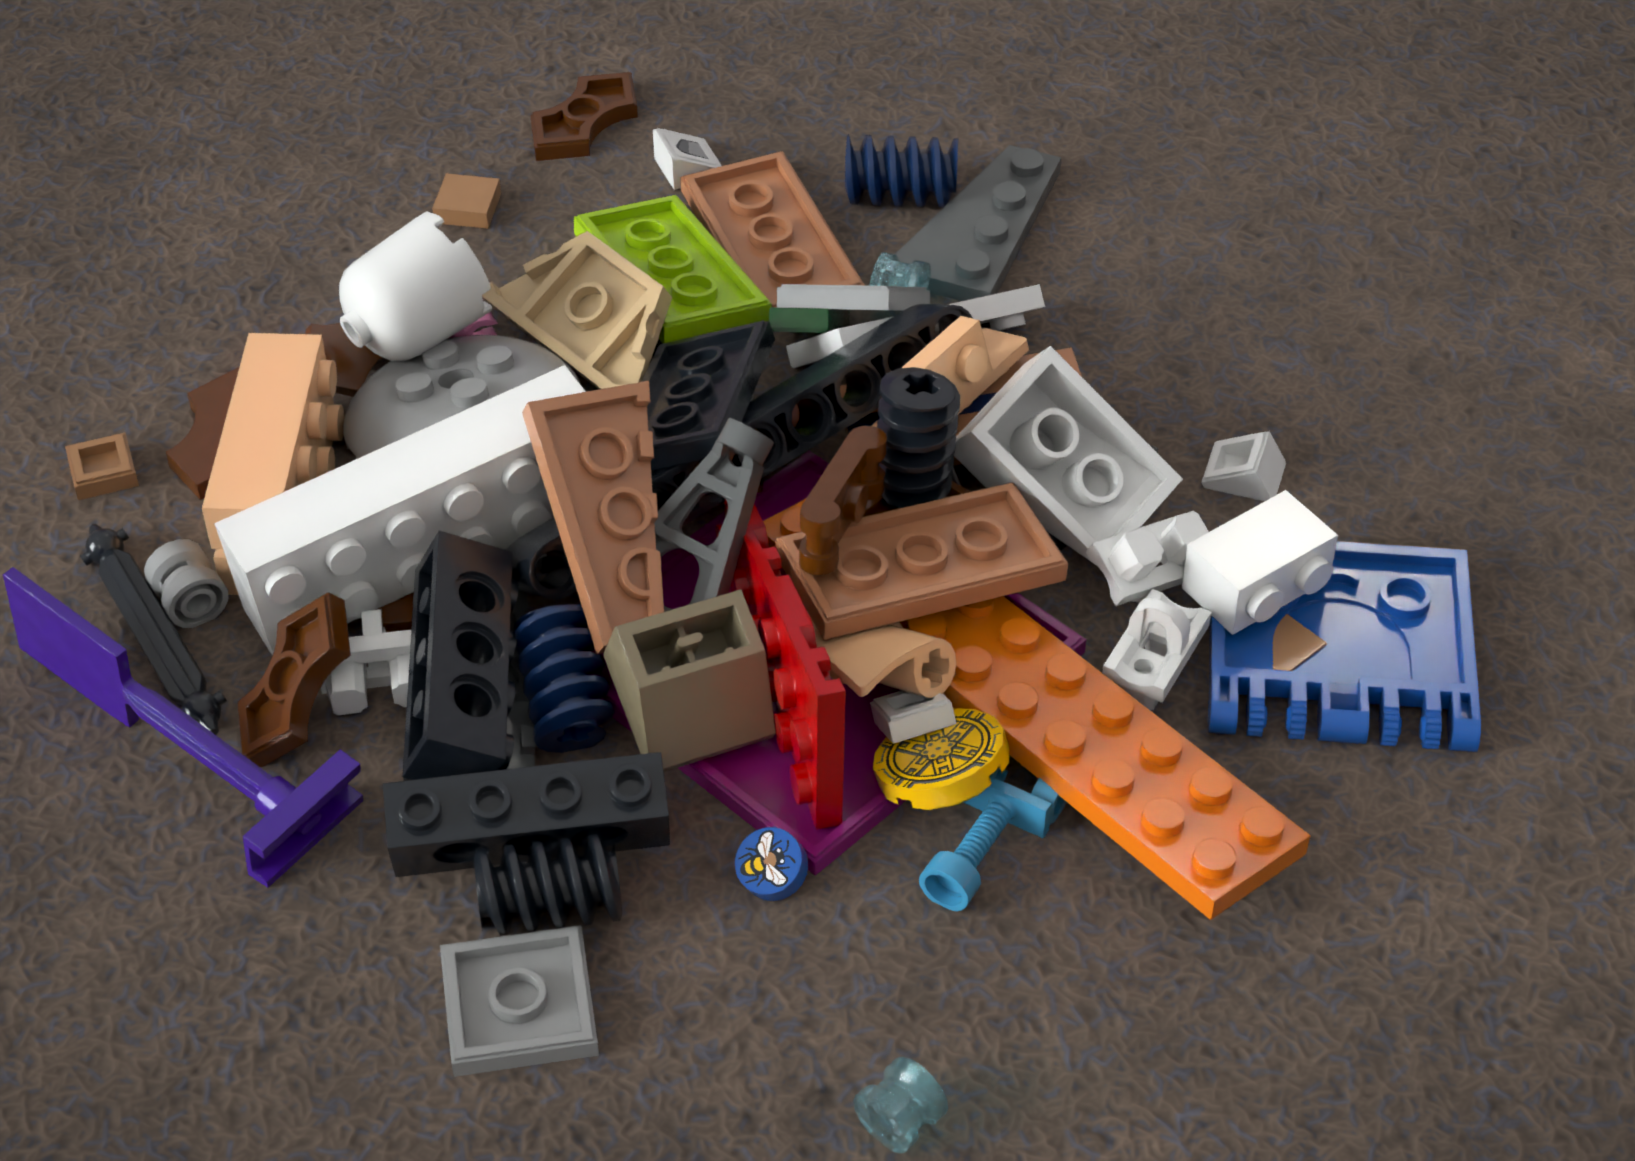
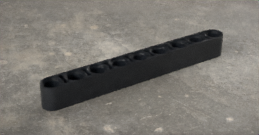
(820, 417)

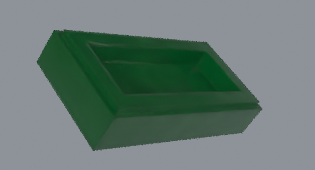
(808, 319)

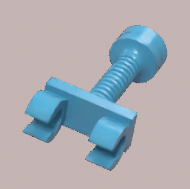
(1001, 805)

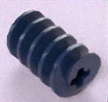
(901, 171)
(562, 678)

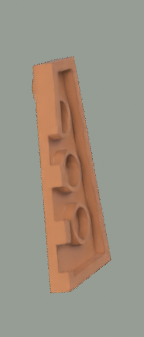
(599, 486)

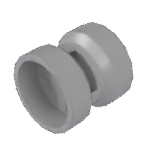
(186, 583)

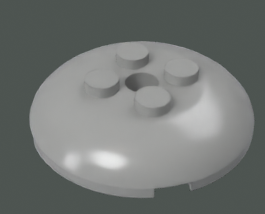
(438, 385)

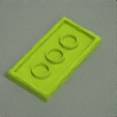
(686, 259)

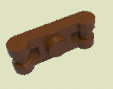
(841, 498)

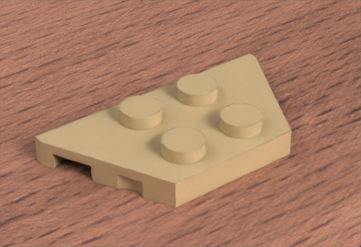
(588, 310)

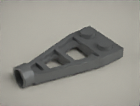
(737, 486)

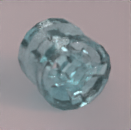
(893, 272)
(901, 1104)

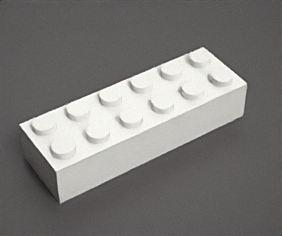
(376, 516)

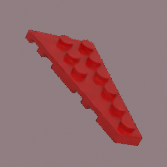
(799, 677)

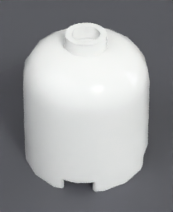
(412, 291)

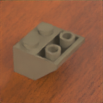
(693, 680)

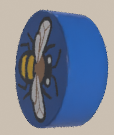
(771, 864)

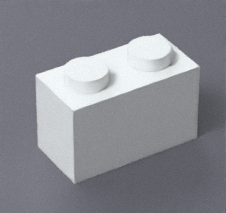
(1259, 562)

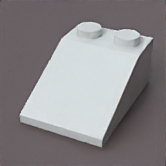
(1066, 454)

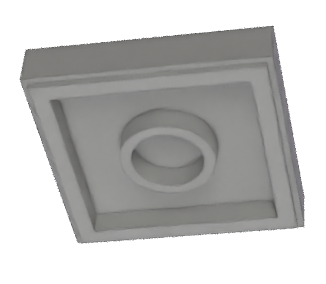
(851, 297)
(518, 1001)

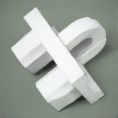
(1132, 557)
(1169, 640)
(387, 666)

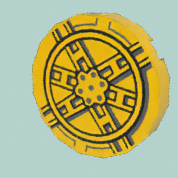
(943, 764)

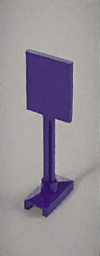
(101, 672)

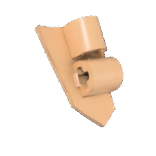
(892, 657)

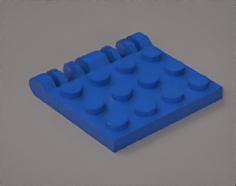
(1393, 638)

